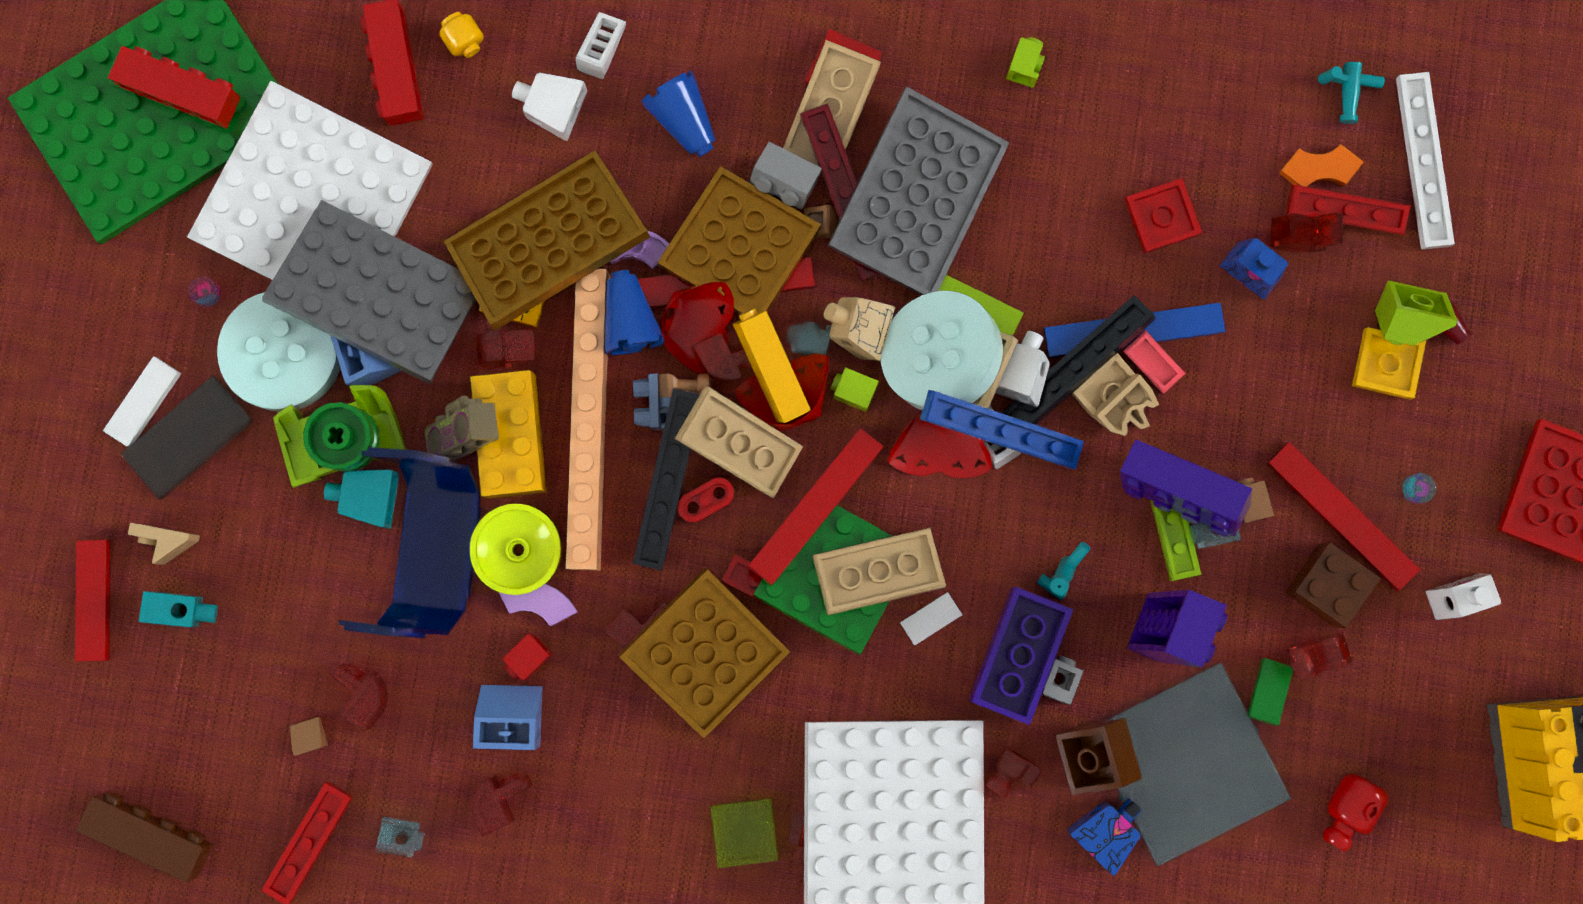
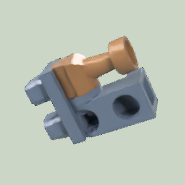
(659, 390)

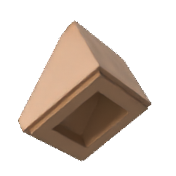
(826, 217)
(307, 736)

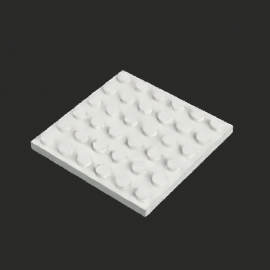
(291, 162)
(894, 812)

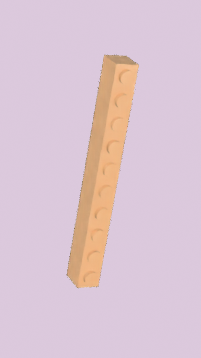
(587, 425)

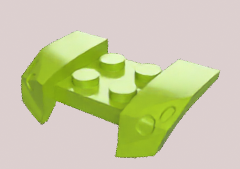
(290, 427)

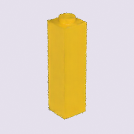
(771, 365)

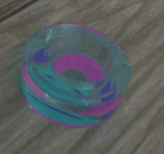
(1419, 488)

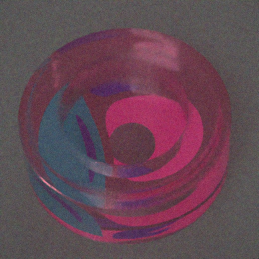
(204, 291)

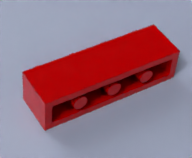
(392, 62)
(173, 86)

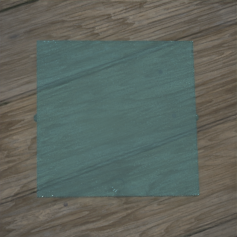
(1197, 765)

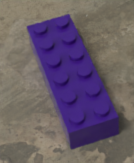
(1178, 627)

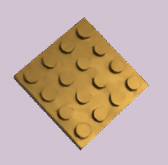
(740, 240)
(704, 653)

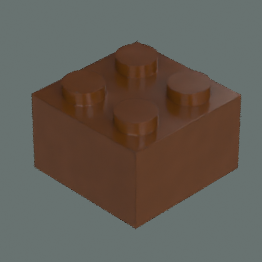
(1333, 585)
(1098, 756)

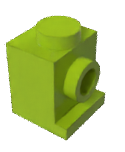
(1026, 62)

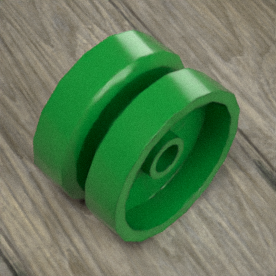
(323, 435)

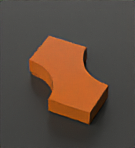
(1309, 168)

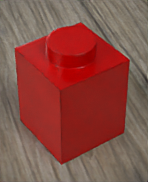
(526, 657)

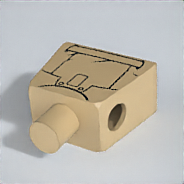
(860, 326)

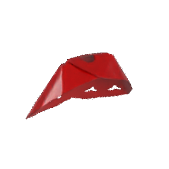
(696, 319)
(811, 382)
(939, 449)

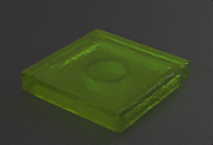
(744, 833)

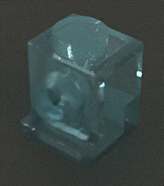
(808, 338)
(1205, 538)
(391, 829)

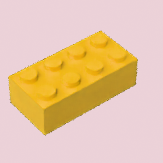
(516, 459)

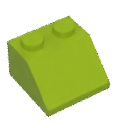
(1413, 313)

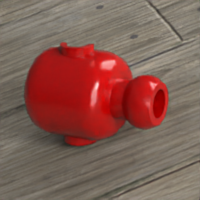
(1356, 807)

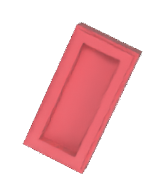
(1153, 361)

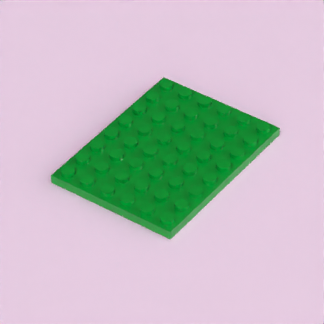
(124, 151)

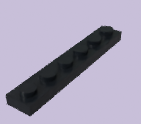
(1086, 359)
(665, 484)

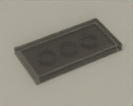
(186, 437)

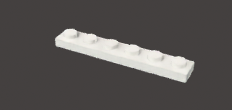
(1425, 161)

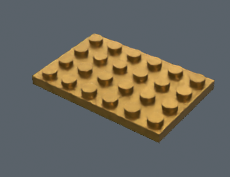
(545, 240)

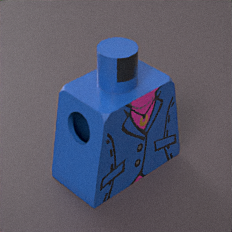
(1255, 266)
(1108, 833)

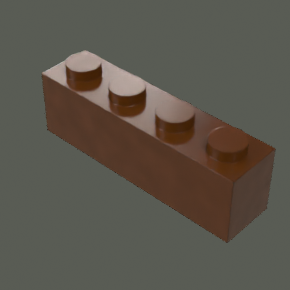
(145, 836)

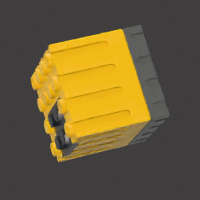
(1540, 765)

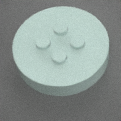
(942, 346)
(275, 357)

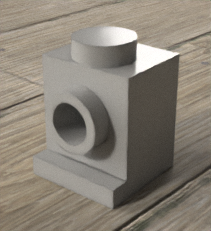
(1066, 689)

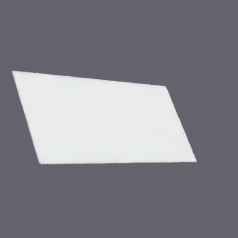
(931, 618)

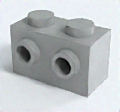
(785, 175)

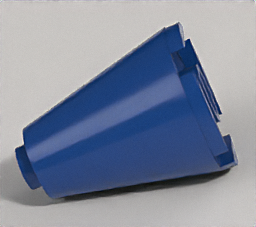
(682, 113)
(628, 317)

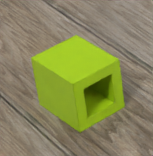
(854, 389)

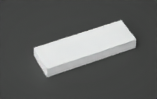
(142, 402)

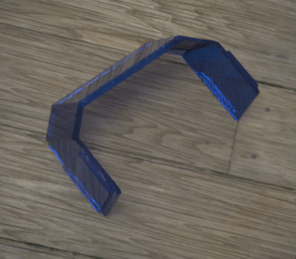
(434, 546)

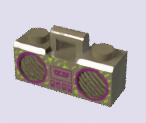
(463, 429)

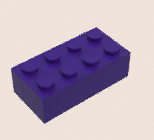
(1185, 488)
(1020, 655)

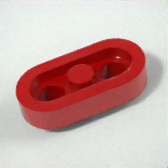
(706, 500)

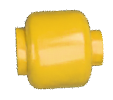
(461, 35)

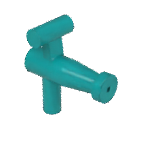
(1351, 83)
(1059, 583)

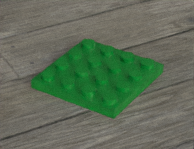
(799, 592)

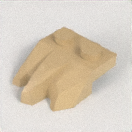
(1116, 396)

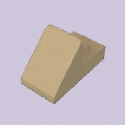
(167, 542)

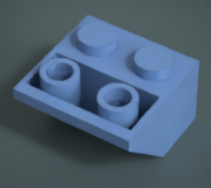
(360, 367)
(508, 717)

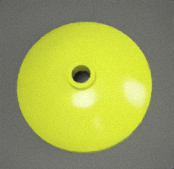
(494, 546)

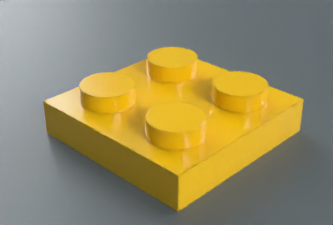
(1388, 366)

